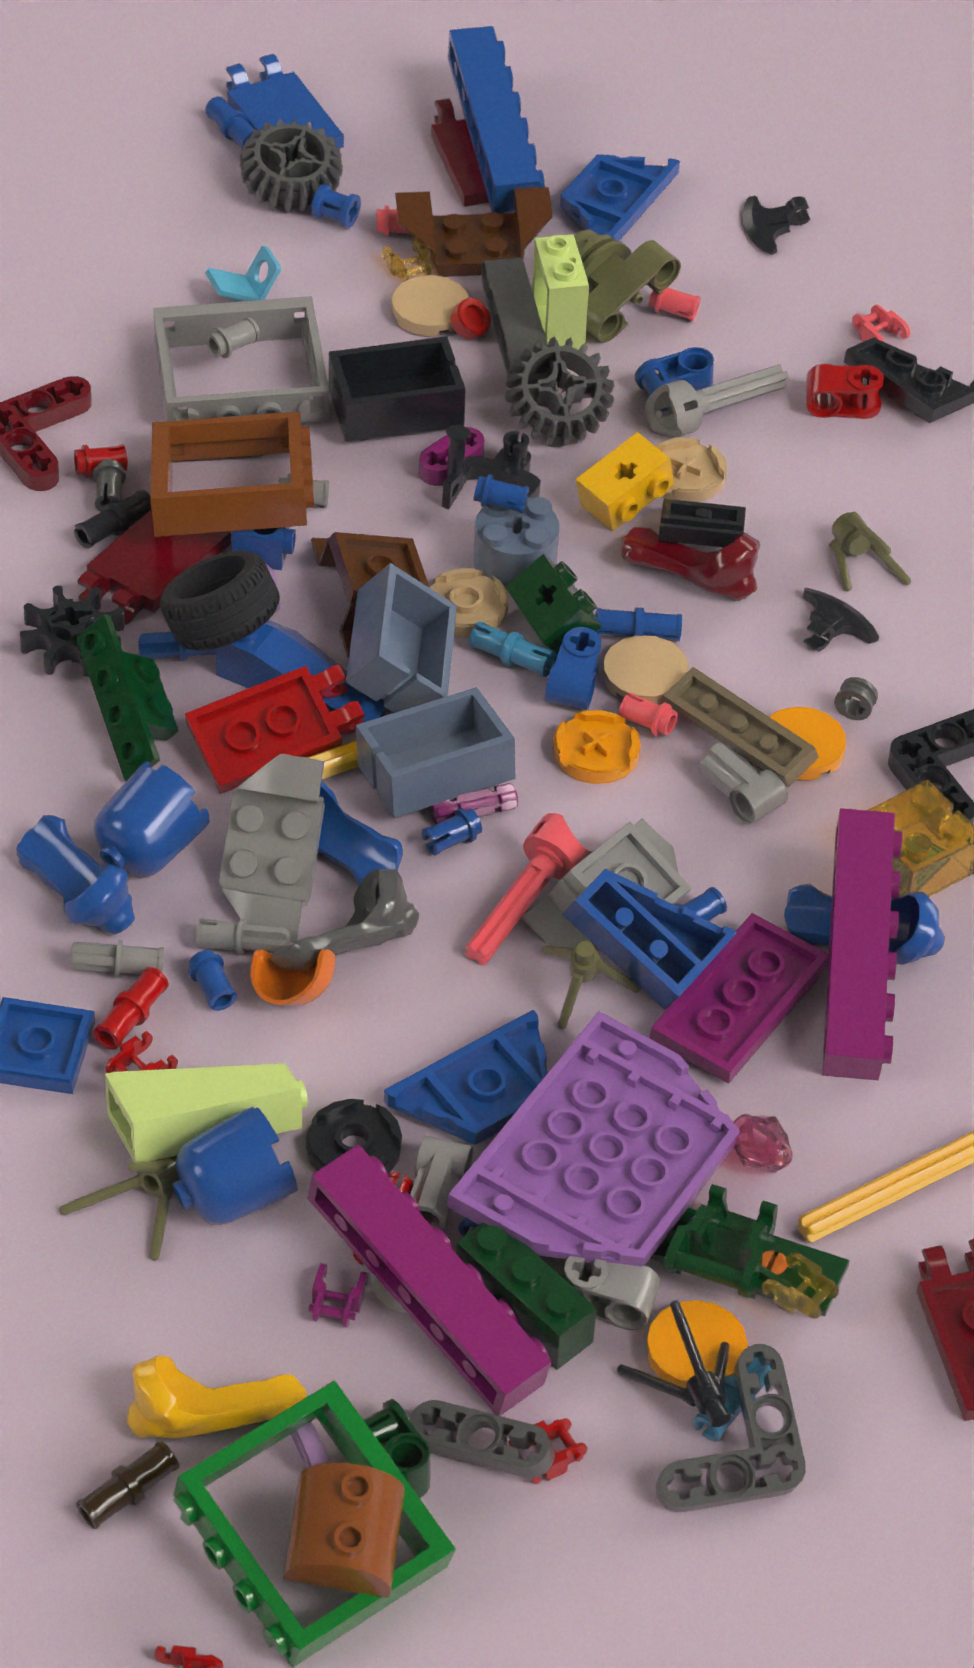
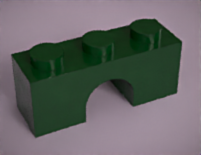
(541, 1297)

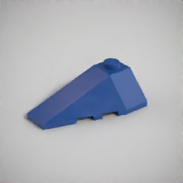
(279, 650)

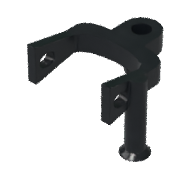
(508, 466)

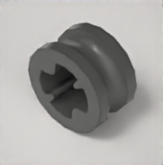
(854, 708)

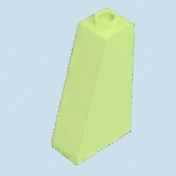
(168, 1107)

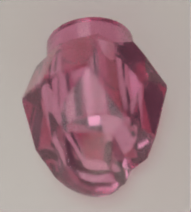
(762, 1143)

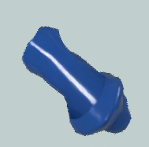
(353, 843)
(90, 891)
(918, 925)

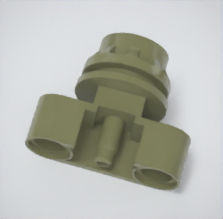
(618, 275)

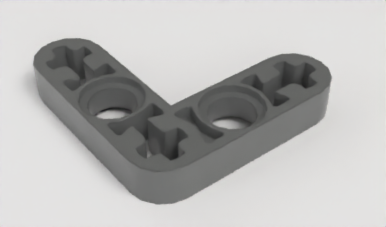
(763, 1445)

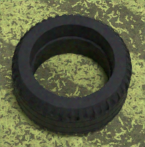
(219, 600)

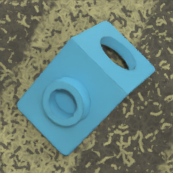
(247, 286)

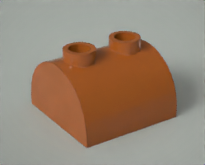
(345, 1528)

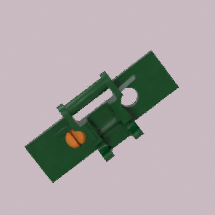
(740, 1250)

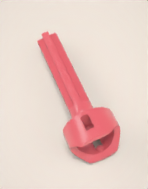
(551, 854)

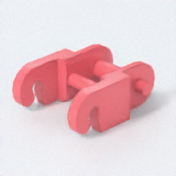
(888, 320)

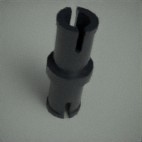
(113, 519)

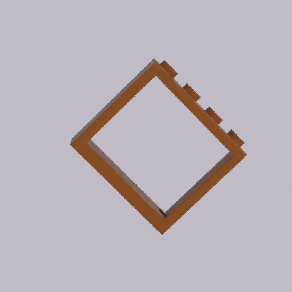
(233, 506)

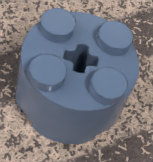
(512, 541)

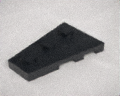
(923, 390)

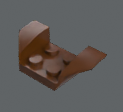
(464, 241)
(360, 559)

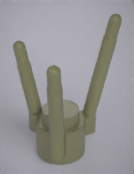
(856, 538)

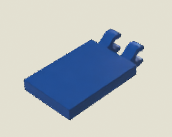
(277, 98)

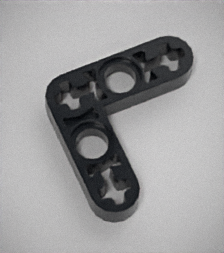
(933, 759)

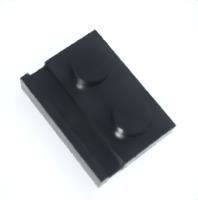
(700, 523)

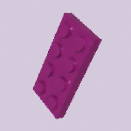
(740, 998)

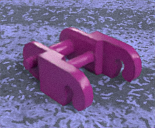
(353, 1299)

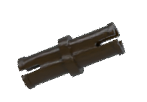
(127, 1485)

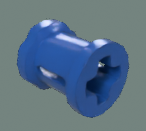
(347, 209)

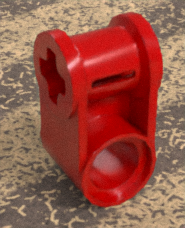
(840, 391)

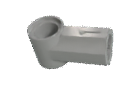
(748, 791)
(437, 1172)

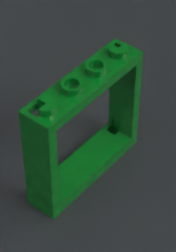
(251, 1585)

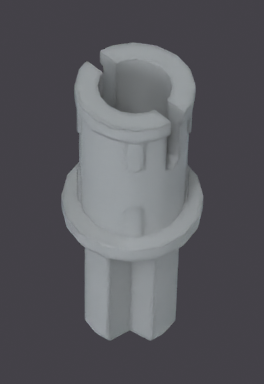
(240, 936)
(115, 958)

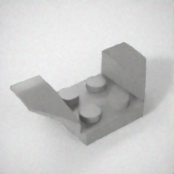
(274, 842)
(631, 852)

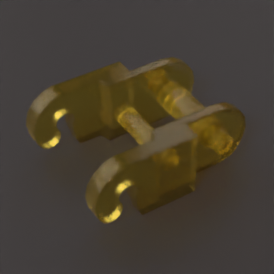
(398, 267)
(794, 1298)

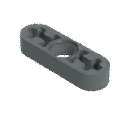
(498, 1454)

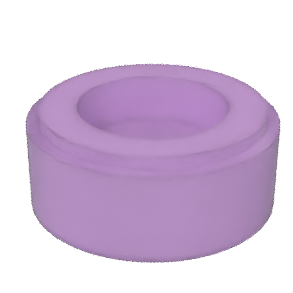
(309, 1445)

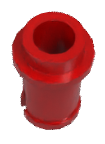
(88, 458)

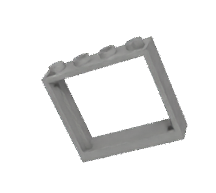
(275, 322)

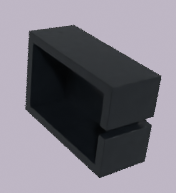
(396, 388)

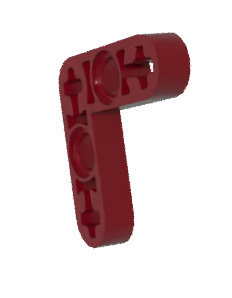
(63, 401)

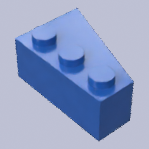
(647, 936)

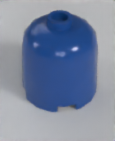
(148, 821)
(232, 1169)

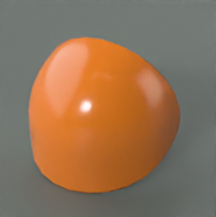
(291, 987)

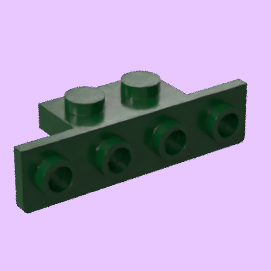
(128, 696)

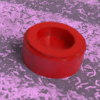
(470, 319)

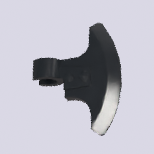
(767, 224)
(834, 618)

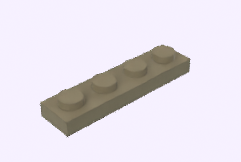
(741, 726)

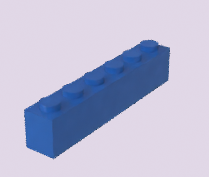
(493, 115)

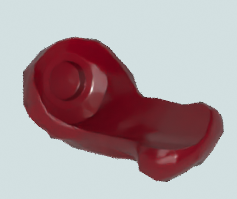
(721, 571)

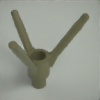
(583, 968)
(155, 1179)

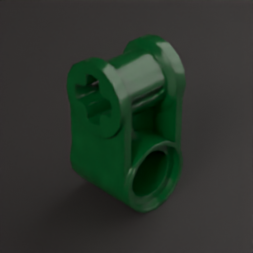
(402, 1444)

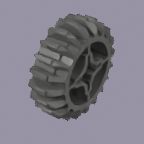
(289, 164)
(589, 384)

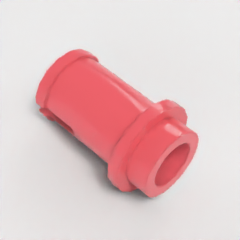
(388, 221)
(675, 303)
(657, 717)

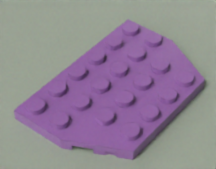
(600, 1152)

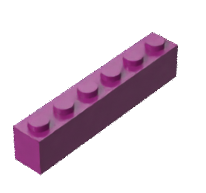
(860, 945)
(429, 1279)

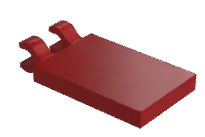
(270, 720)

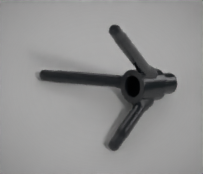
(704, 1388)

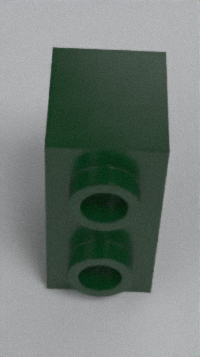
(551, 601)

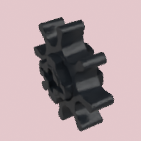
(61, 626)

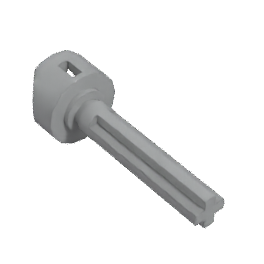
(688, 404)

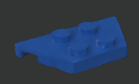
(615, 192)
(478, 1085)

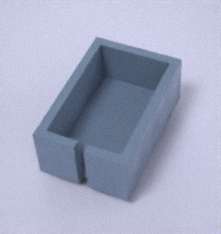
(401, 641)
(435, 752)

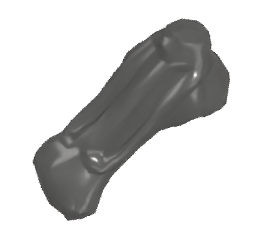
(378, 916)

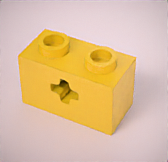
(625, 481)

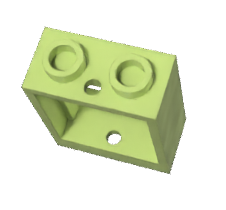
(560, 288)

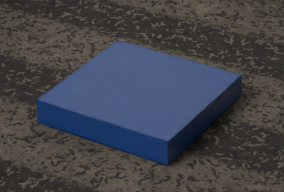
(42, 1044)

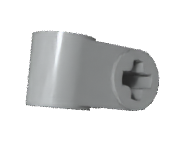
(618, 1291)

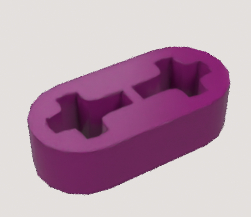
(436, 455)

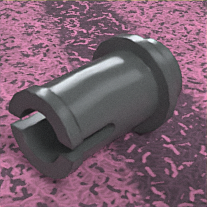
(109, 478)

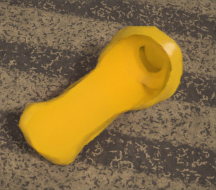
(180, 1407)

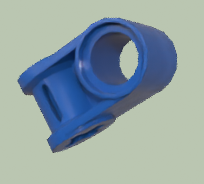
(691, 365)
(575, 669)

